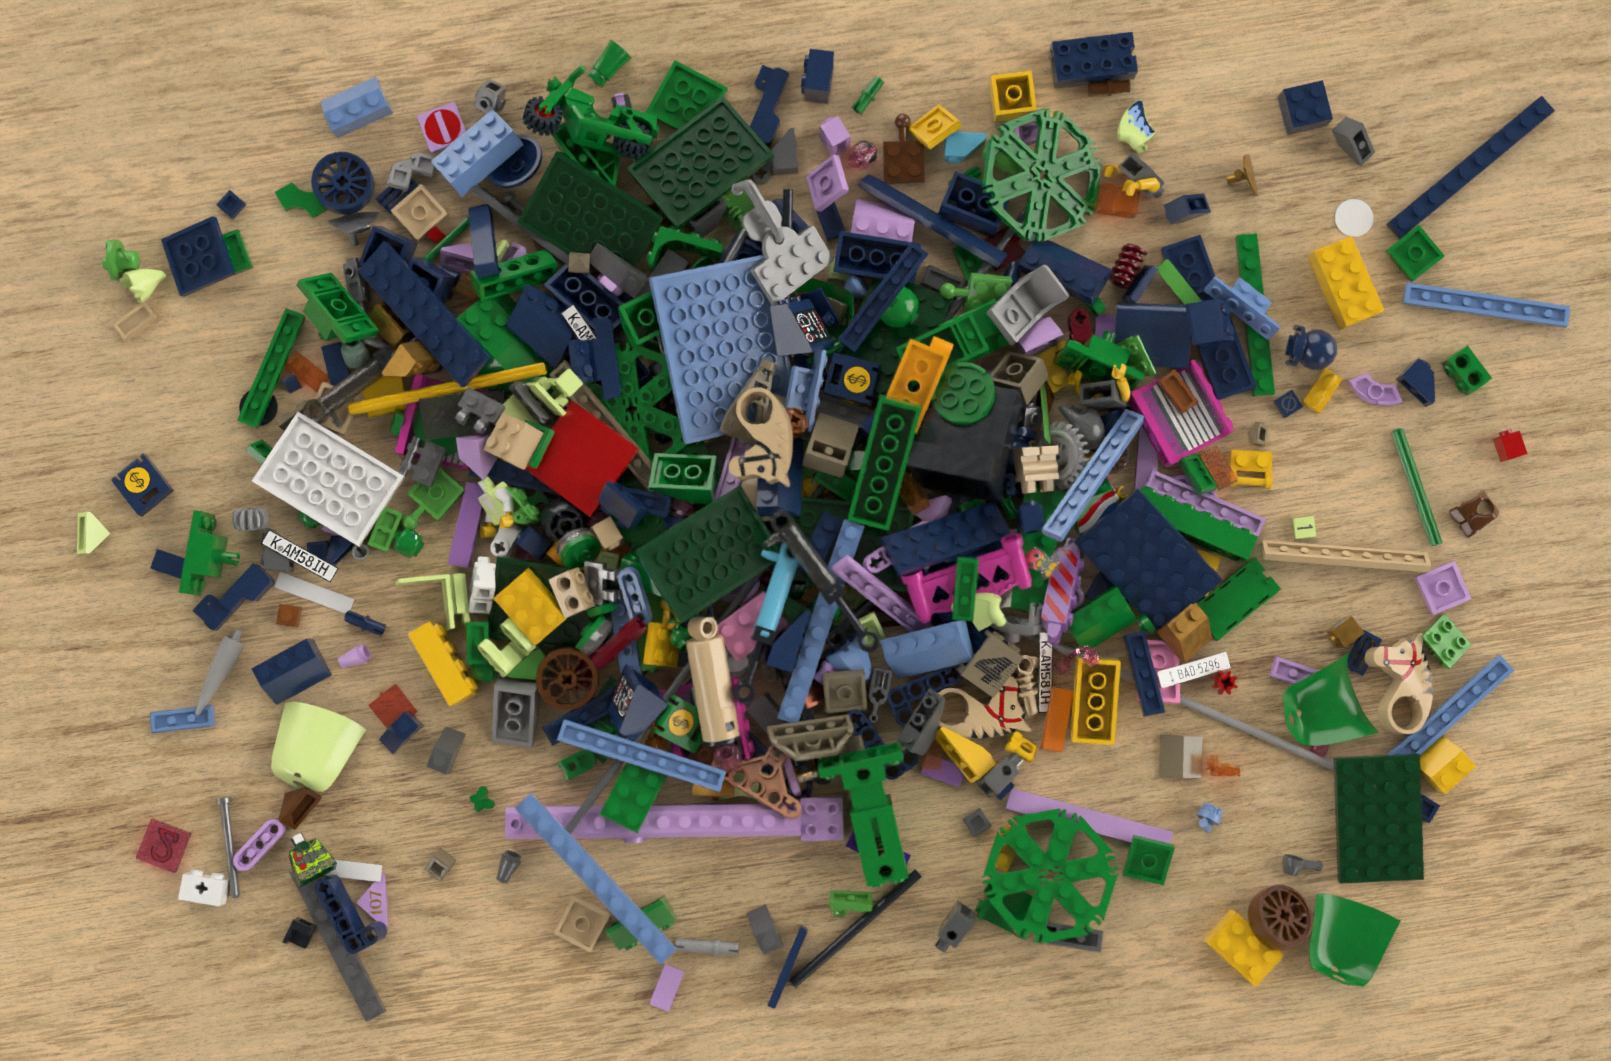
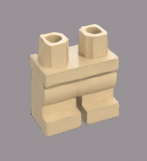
(1035, 465)

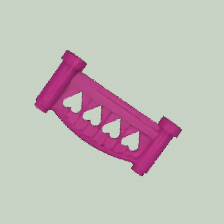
(1009, 558)

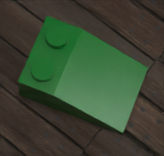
(685, 477)

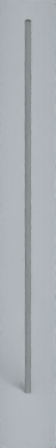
(1220, 717)

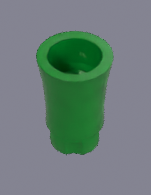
(608, 63)

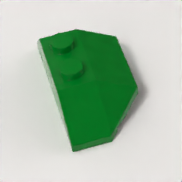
(599, 162)

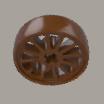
(550, 698)
(1280, 917)

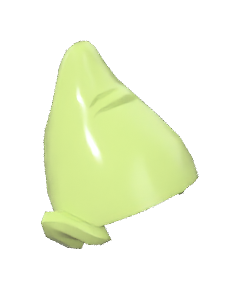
(142, 282)

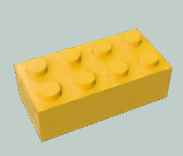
(1345, 283)
(443, 663)
(1095, 701)

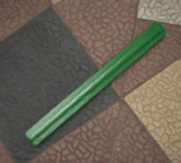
(1416, 487)

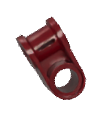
(1079, 331)

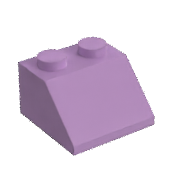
(1039, 336)

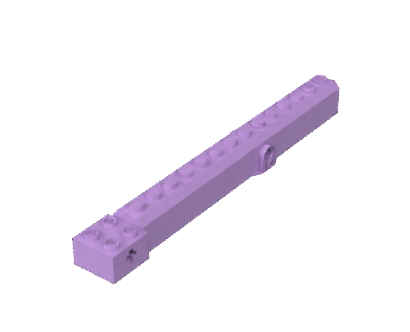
(819, 821)

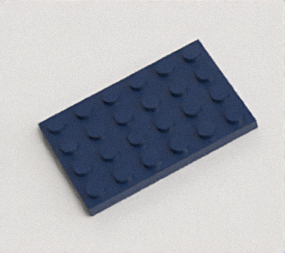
(1148, 559)

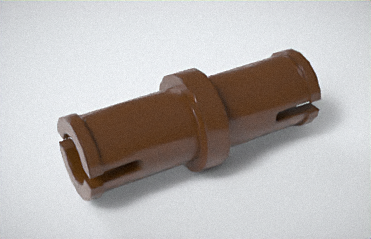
(1109, 87)

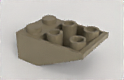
(830, 445)

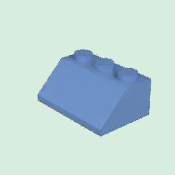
(356, 107)

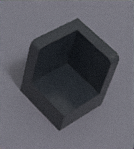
(300, 932)

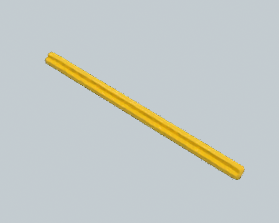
(446, 389)

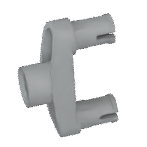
(1020, 626)

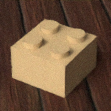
(513, 441)

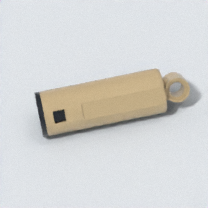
(712, 683)

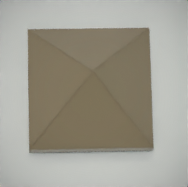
(579, 262)
(1258, 433)

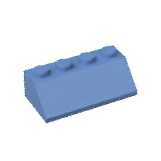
(928, 649)

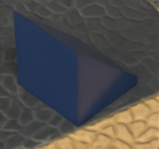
(291, 383)

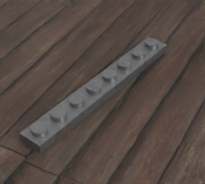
(348, 964)

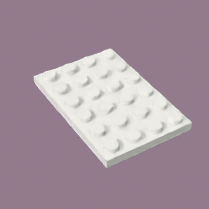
(328, 479)

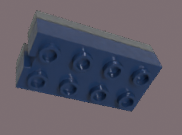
(1093, 60)

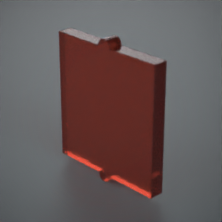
(391, 705)

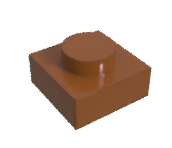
(288, 615)

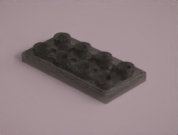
(440, 412)

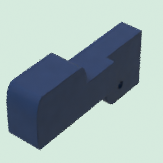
(765, 123)
(249, 586)

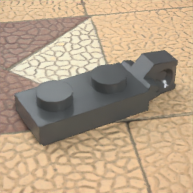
(533, 406)

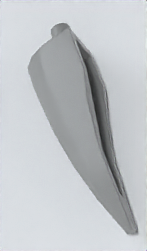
(220, 667)

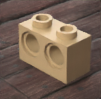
(607, 534)
(569, 594)

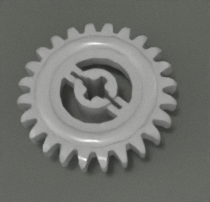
(1069, 452)

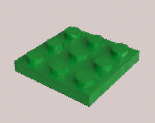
(684, 96)

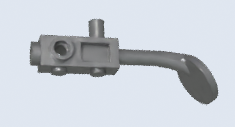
(358, 289)

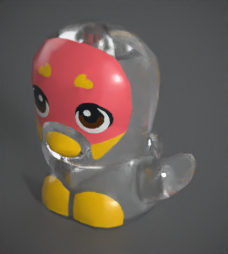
(1041, 562)

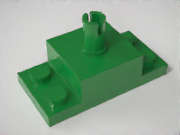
(334, 310)
(964, 336)
(1098, 359)
(204, 554)

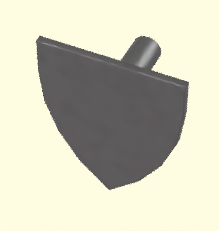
(354, 224)

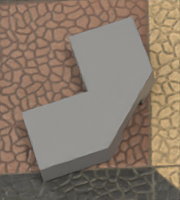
(402, 171)

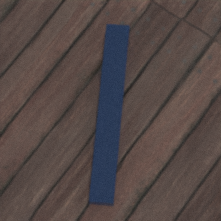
(933, 220)

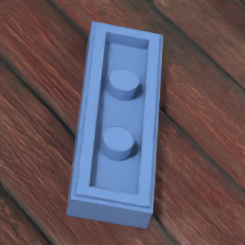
(181, 719)

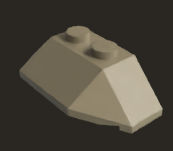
(811, 737)

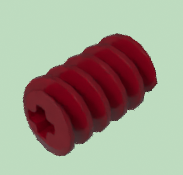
(1125, 264)

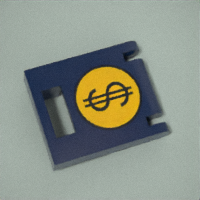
(855, 379)
(138, 481)

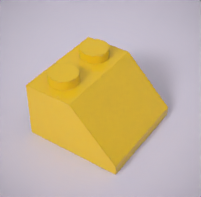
(1444, 765)

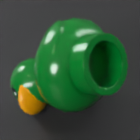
(679, 635)

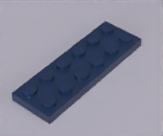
(945, 538)

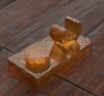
(306, 371)
(1218, 467)

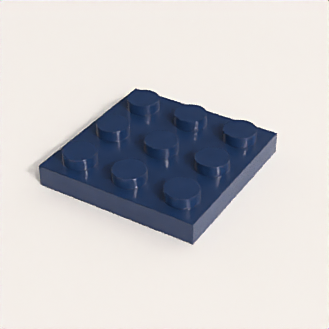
(198, 256)

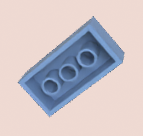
(477, 153)

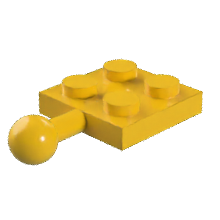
(658, 646)

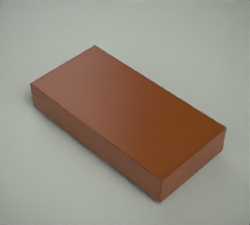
(1177, 392)

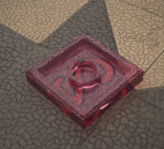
(163, 845)

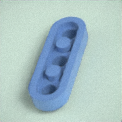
(631, 587)

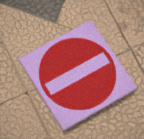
(441, 126)

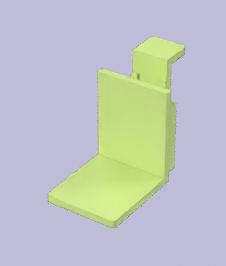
(562, 387)
(454, 595)

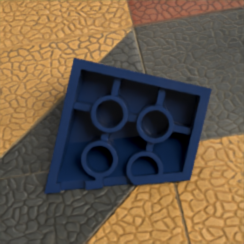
(540, 324)

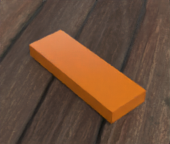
(1057, 719)

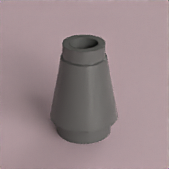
(508, 864)

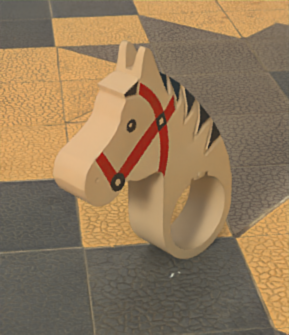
(1411, 679)
(994, 718)

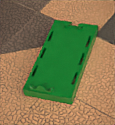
(1237, 598)

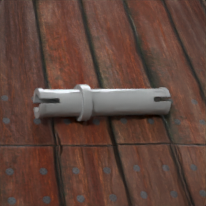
(705, 946)

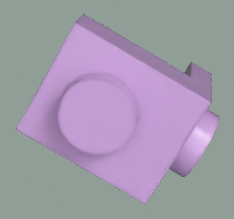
(1027, 133)

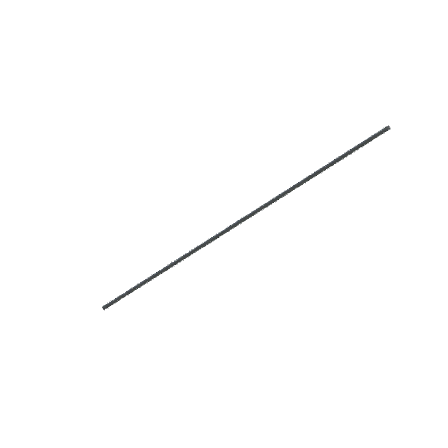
(752, 582)

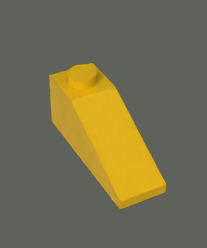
(967, 755)

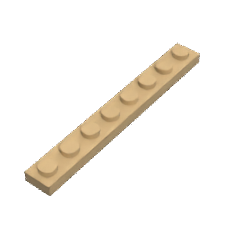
(1345, 556)

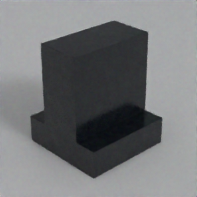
(968, 457)

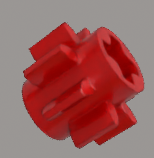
(1230, 679)

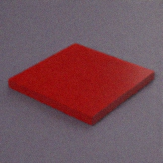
(583, 458)

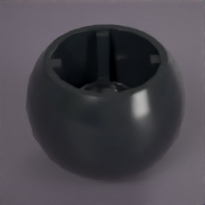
(557, 508)

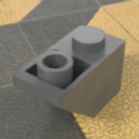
(273, 561)

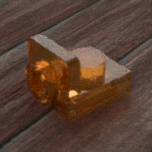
(1225, 770)

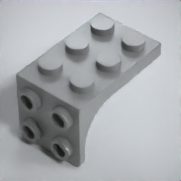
(1026, 303)

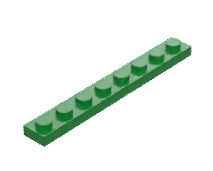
(1257, 345)

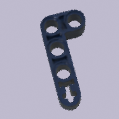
(923, 681)
(877, 741)
(348, 912)

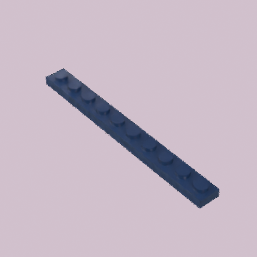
(1470, 167)
(512, 475)

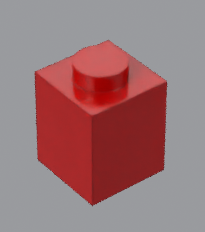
(1509, 445)

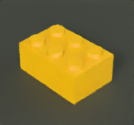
(531, 606)
(1241, 949)

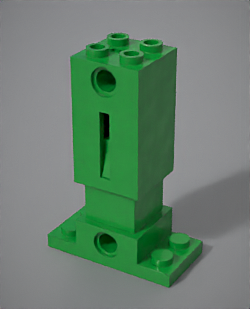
(871, 810)

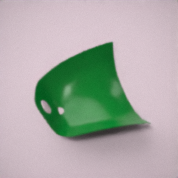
(1327, 706)

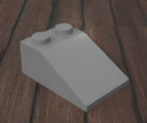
(515, 711)

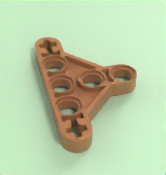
(770, 784)

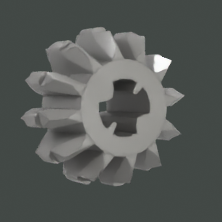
(250, 518)

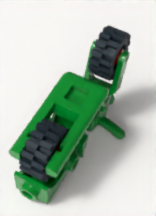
(631, 128)

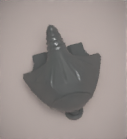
(1088, 423)

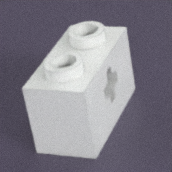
(192, 889)

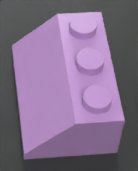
(881, 221)

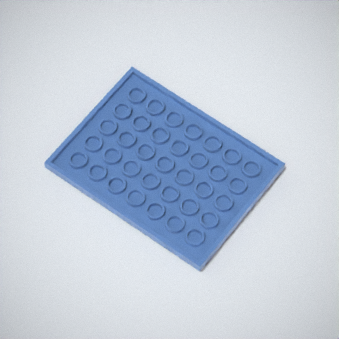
(713, 340)

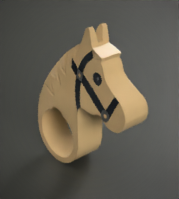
(774, 442)

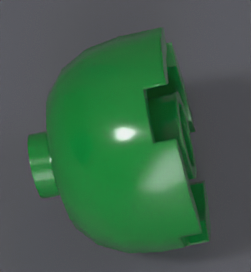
(902, 310)

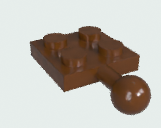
(903, 159)

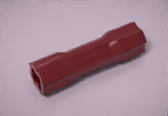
(630, 632)

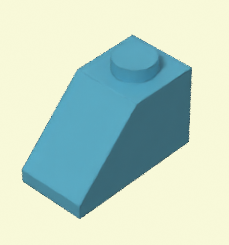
(962, 145)

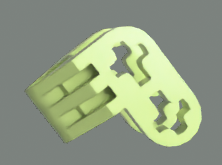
(512, 653)

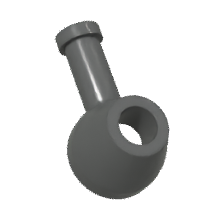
(1293, 864)

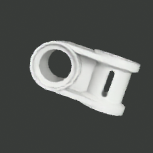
(507, 538)

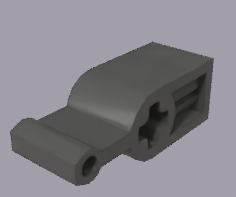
(874, 686)

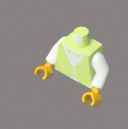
(498, 505)

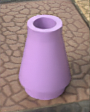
(358, 655)

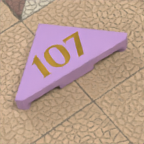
(375, 901)

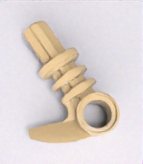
(1025, 684)

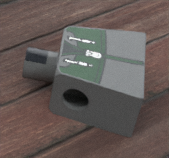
(958, 920)

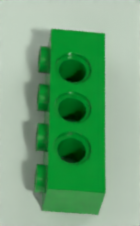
(515, 274)

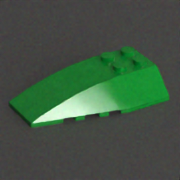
(487, 325)

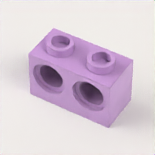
(834, 136)

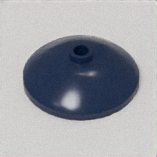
(519, 166)

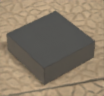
(977, 822)

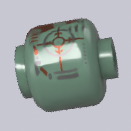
(355, 353)

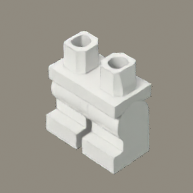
(482, 586)

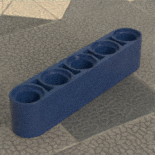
(483, 241)

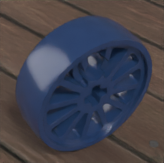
(346, 207)

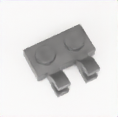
(481, 406)
(596, 581)

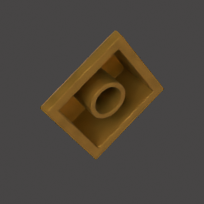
(390, 325)
(411, 359)
(1187, 632)

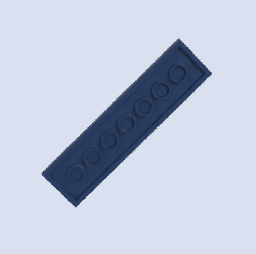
(424, 314)
(1223, 363)

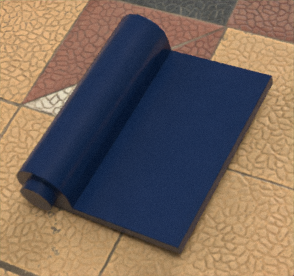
(1161, 329)

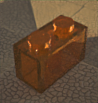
(1115, 202)

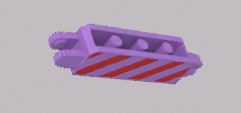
(1061, 590)

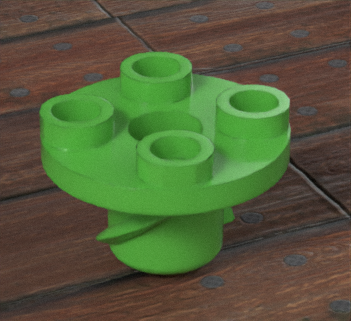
(119, 260)

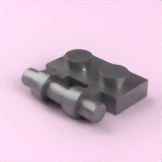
(428, 463)

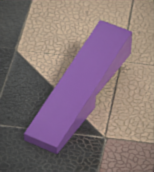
(467, 527)

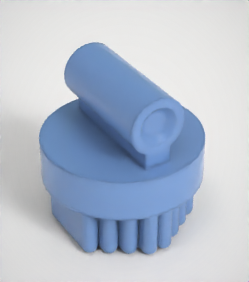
(1209, 815)

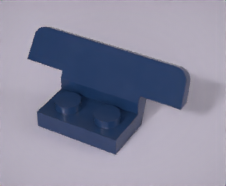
(597, 359)

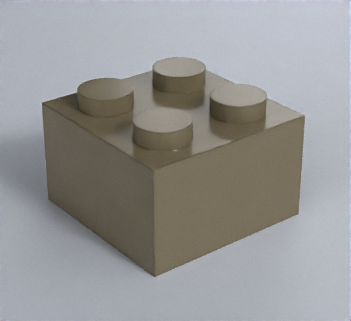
(1021, 374)

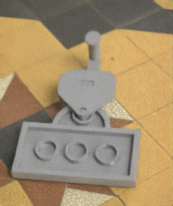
(788, 256)

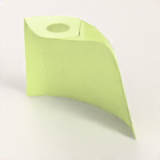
(314, 745)

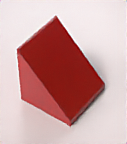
(435, 235)

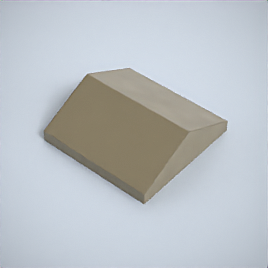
(1180, 756)

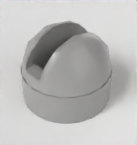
(357, 554)

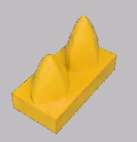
(1322, 390)

